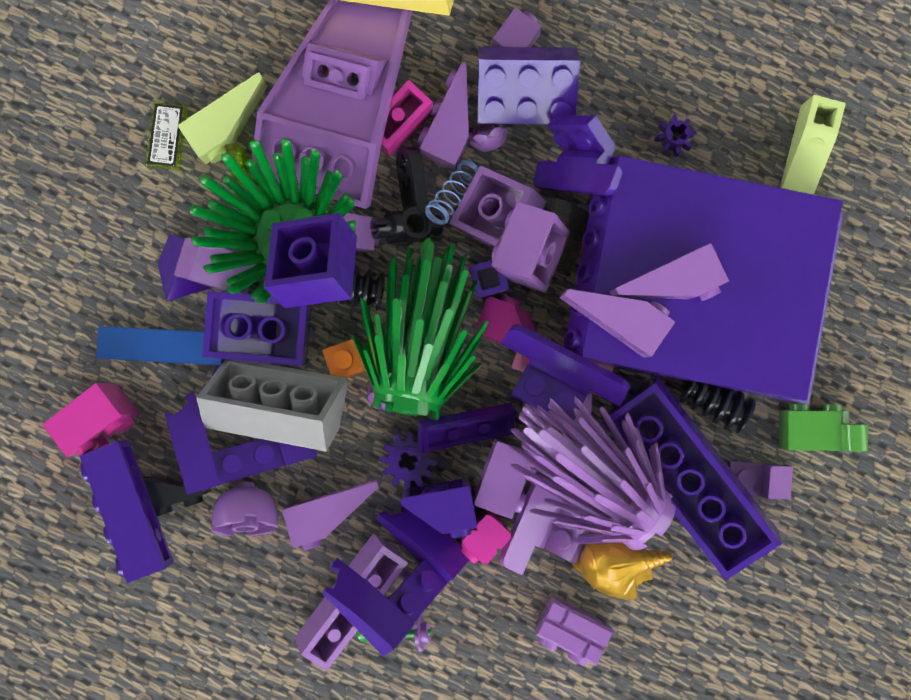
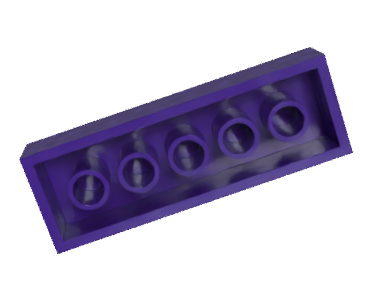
(703, 487)

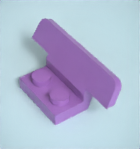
(539, 531)

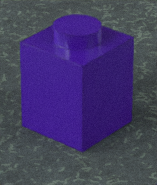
(489, 278)

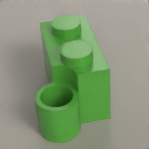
(820, 429)

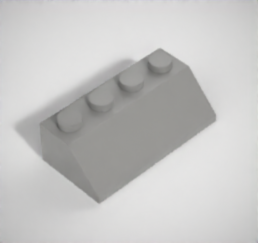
(274, 403)

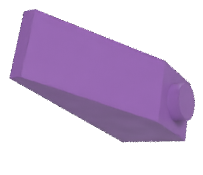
(683, 278)
(631, 321)
(318, 517)

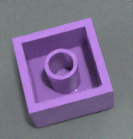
(487, 204)
(530, 246)
(500, 485)

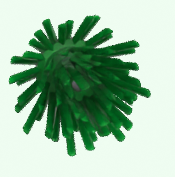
(416, 356)

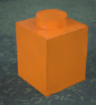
(343, 359)

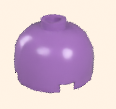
(244, 511)

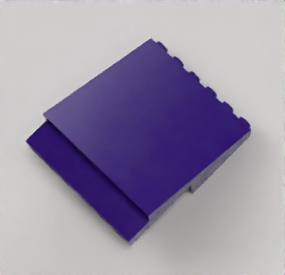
(778, 263)

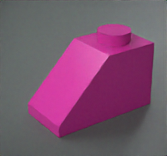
(501, 316)

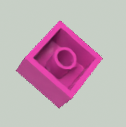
(91, 419)

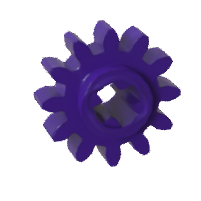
(404, 472)

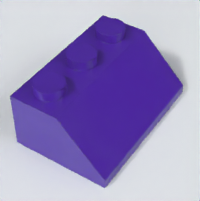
(443, 506)

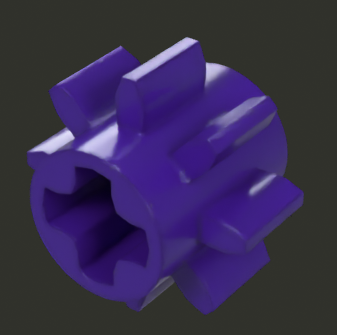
(684, 131)

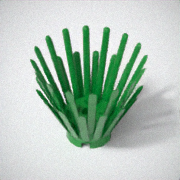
(262, 210)

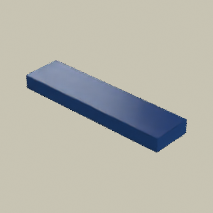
(152, 345)

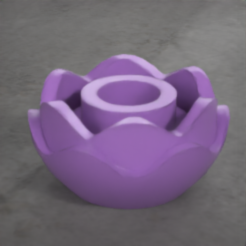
(488, 137)

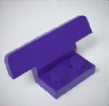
(584, 161)
(559, 374)

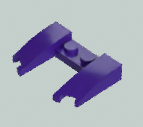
(205, 469)
(390, 619)

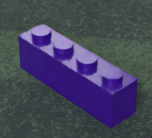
(126, 510)

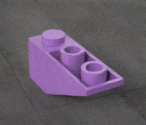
(449, 131)

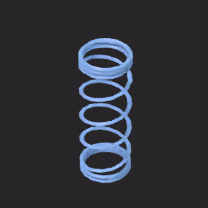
(439, 207)

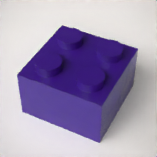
(311, 261)

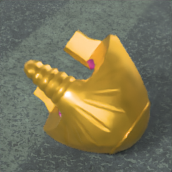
(617, 568)

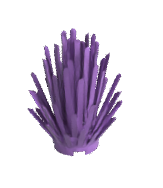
(606, 486)

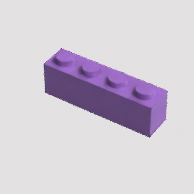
(327, 629)

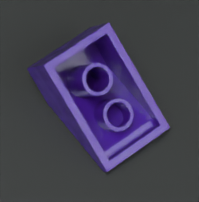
(255, 331)

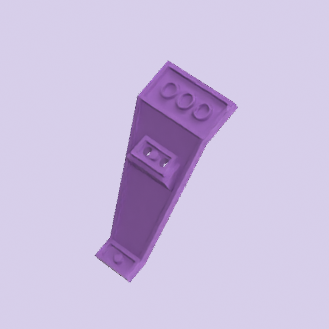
(331, 110)

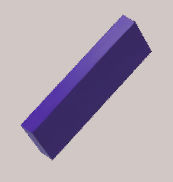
(466, 427)

